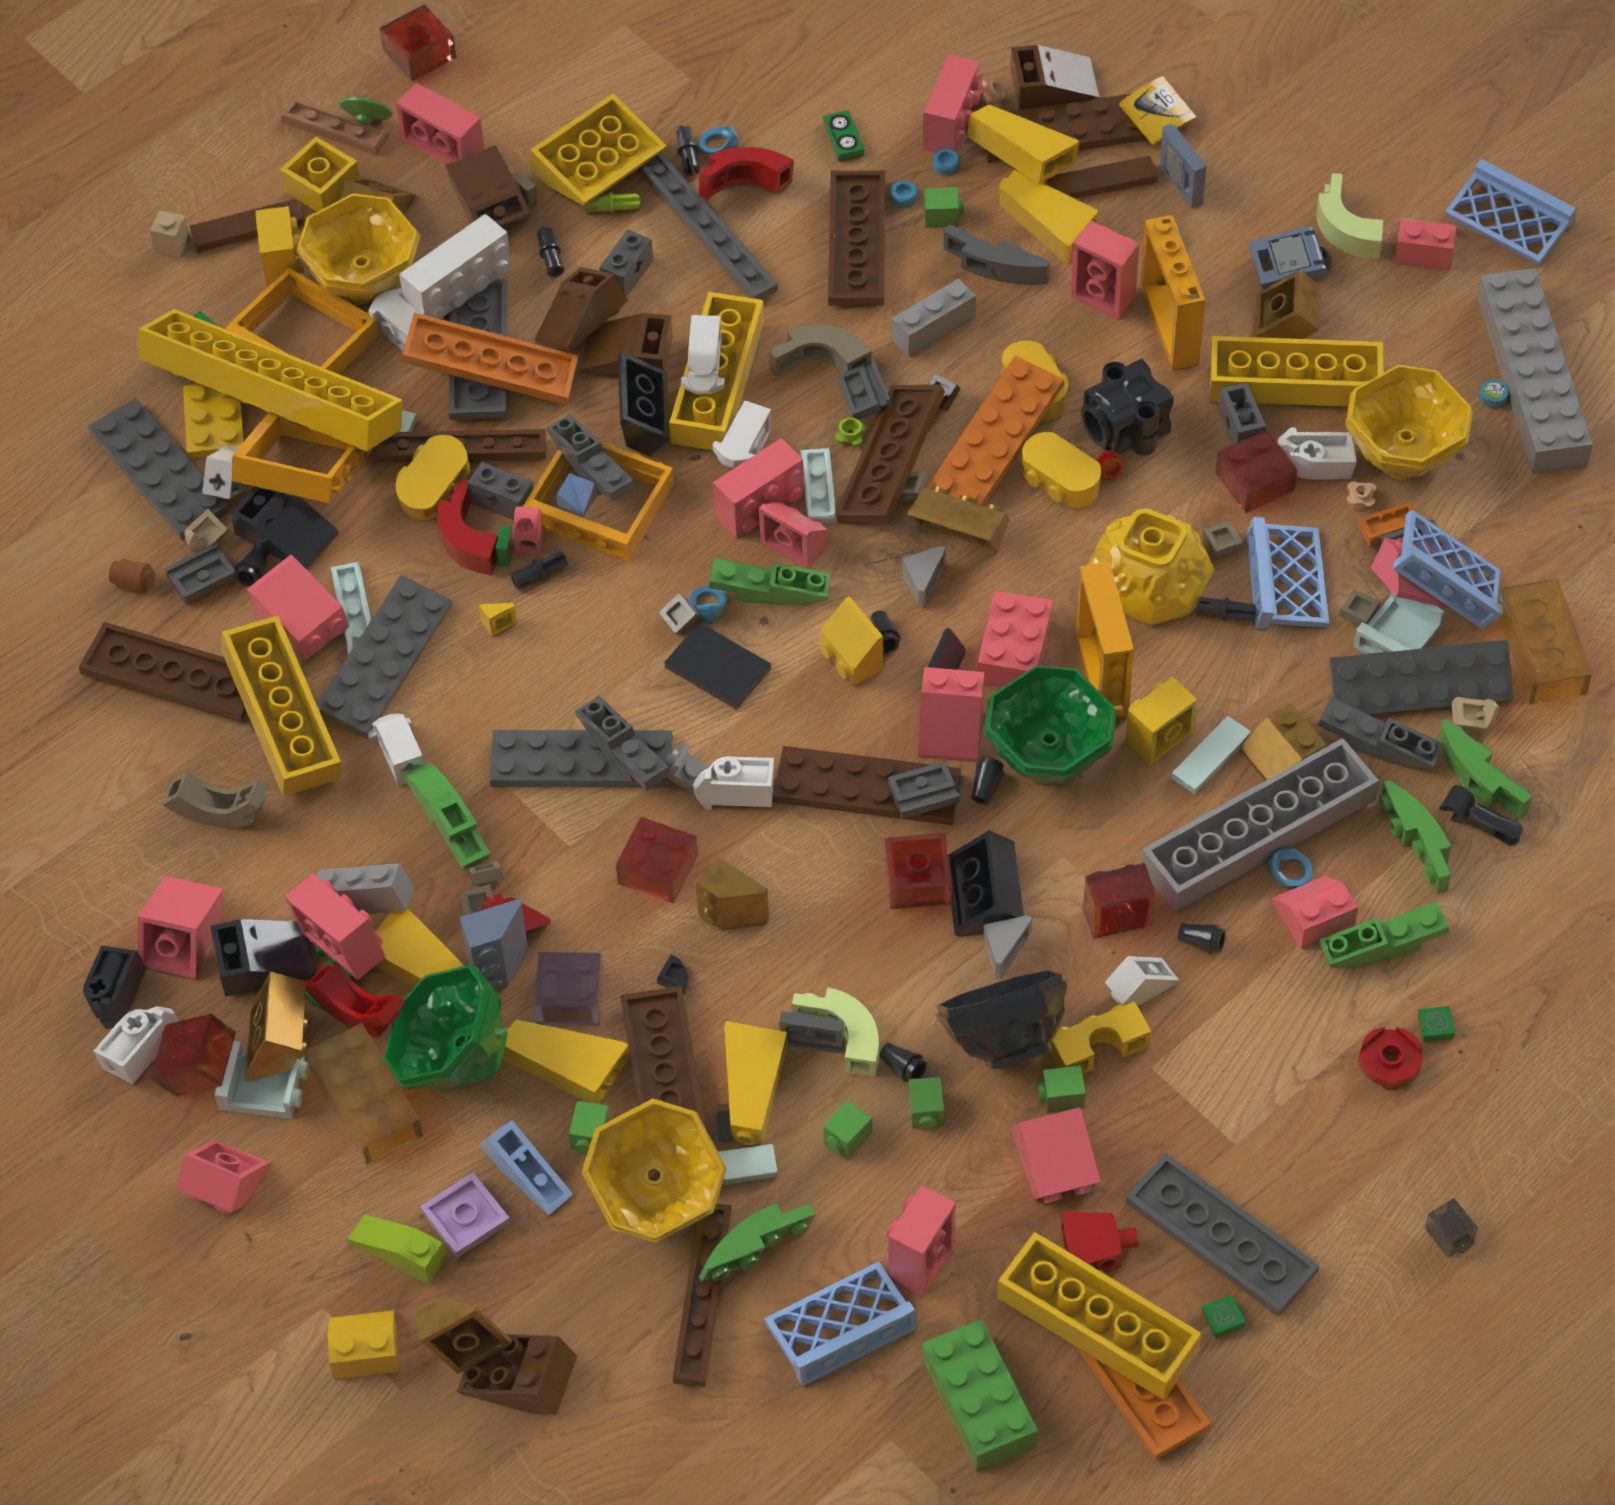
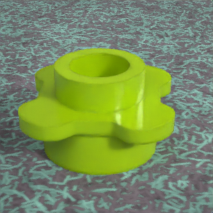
(850, 425)

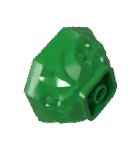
(1050, 724)
(447, 1032)

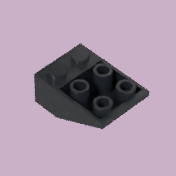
(282, 525)
(254, 948)

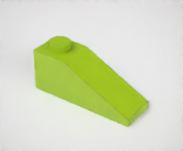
(400, 1247)

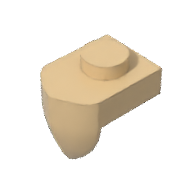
(204, 531)
(1474, 714)

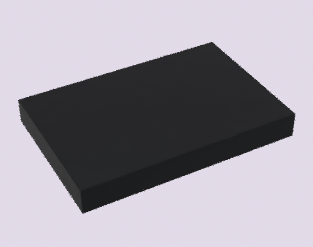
(717, 665)

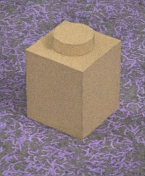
(169, 233)

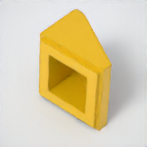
(497, 616)

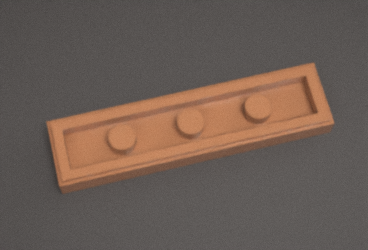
(334, 126)

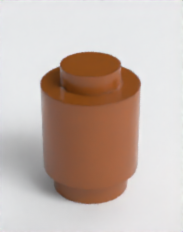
(131, 575)

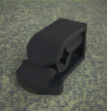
(113, 983)

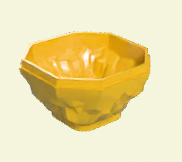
(358, 247)
(1408, 421)
(1155, 565)
(662, 1140)

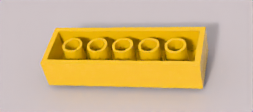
(1293, 369)
(707, 418)
(280, 706)
(1099, 1315)

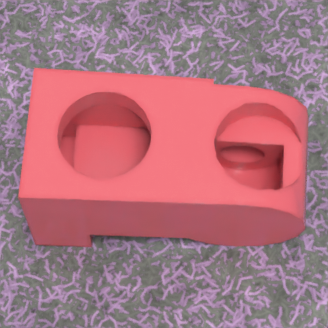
(528, 527)

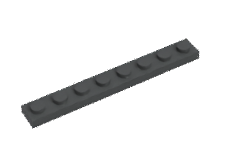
(708, 228)

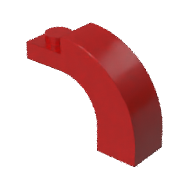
(746, 165)
(464, 545)
(351, 1003)

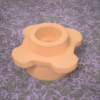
(993, 93)
(1361, 501)

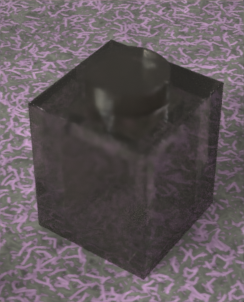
(1451, 1228)

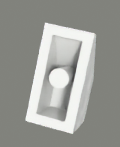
(1140, 979)

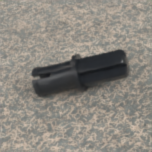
(687, 150)
(550, 252)
(538, 570)
(1226, 609)

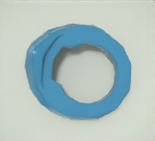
(725, 131)
(711, 611)
(1285, 855)

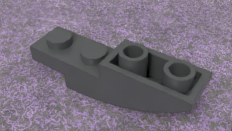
(1000, 263)
(589, 459)
(1381, 740)
(621, 744)

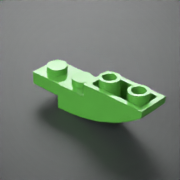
(763, 585)
(1472, 767)
(448, 813)
(1418, 828)
(1384, 940)
(749, 1239)

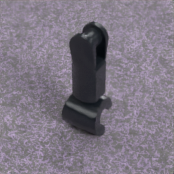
(1461, 802)

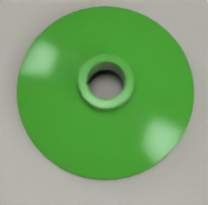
(365, 109)

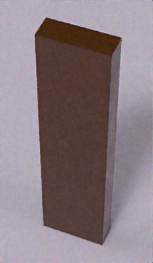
(1105, 177)
(235, 227)

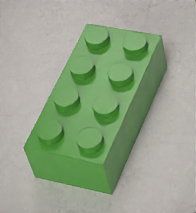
(979, 1395)

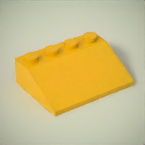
(595, 151)

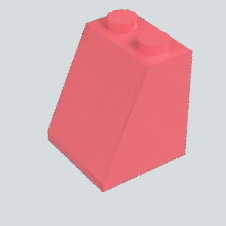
(303, 606)
(951, 714)
(177, 924)
(1056, 1155)

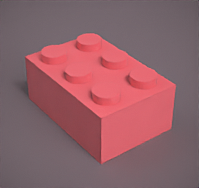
(951, 104)
(438, 125)
(1104, 269)
(765, 478)
(1014, 637)
(336, 925)
(921, 1240)

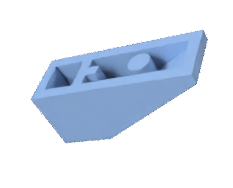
(525, 1167)

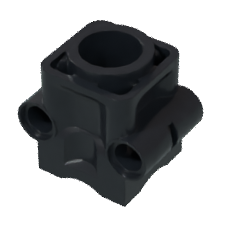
(1127, 409)

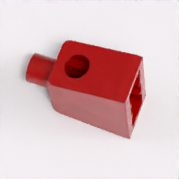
(1096, 1239)

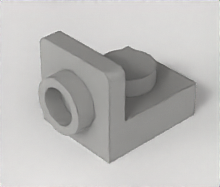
(684, 767)

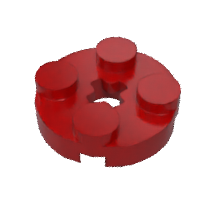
(1388, 1073)

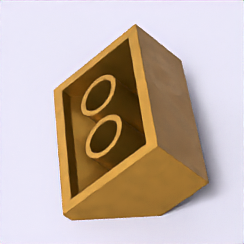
(960, 518)
(276, 1027)

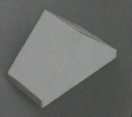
(922, 572)
(1005, 941)

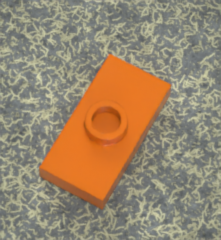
(1384, 522)

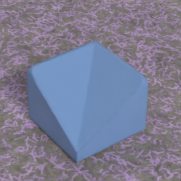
(576, 495)

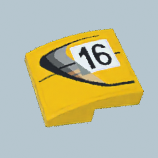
(1155, 107)

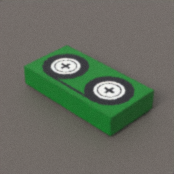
(843, 135)

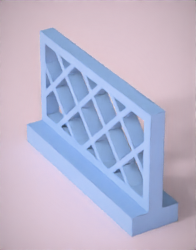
(1526, 197)
(1441, 579)
(1263, 580)
(853, 1340)

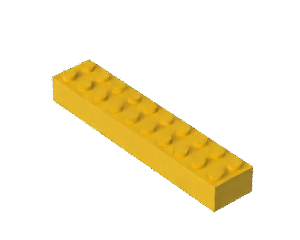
(270, 379)

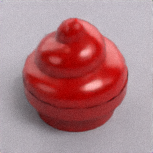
(1111, 464)

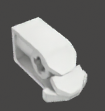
(394, 315)
(704, 356)
(745, 435)
(1320, 454)
(219, 474)
(397, 744)
(736, 782)
(134, 1042)

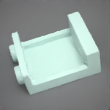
(1399, 626)
(268, 1096)

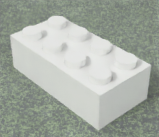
(457, 269)

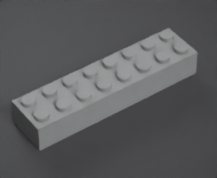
(1534, 370)
(1258, 824)

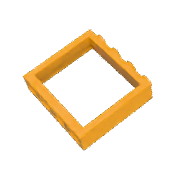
(313, 295)
(1173, 312)
(252, 470)
(593, 533)
(1109, 648)

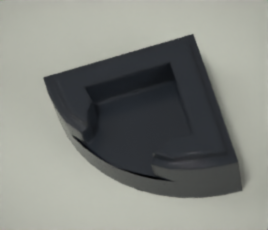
(673, 974)
(723, 1122)

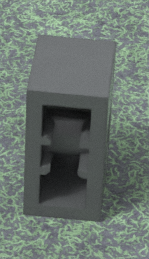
(629, 260)
(1240, 412)
(498, 490)

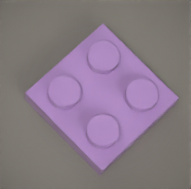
(465, 1215)

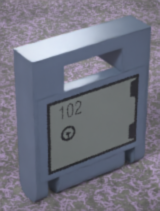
(1179, 162)
(1288, 254)

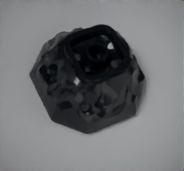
(1007, 1019)

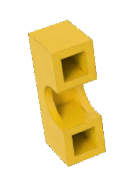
(1120, 1027)

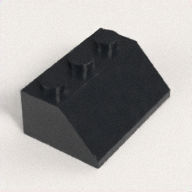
(643, 404)
(984, 883)

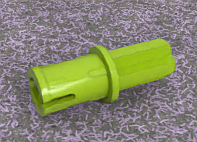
(613, 202)

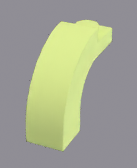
(1343, 229)
(859, 1027)

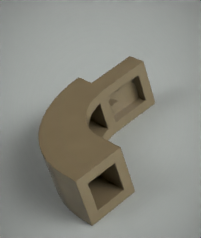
(822, 344)
(215, 805)

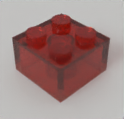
(418, 42)
(1256, 471)
(657, 859)
(918, 871)
(1118, 900)
(193, 1055)

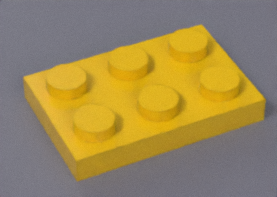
(211, 420)

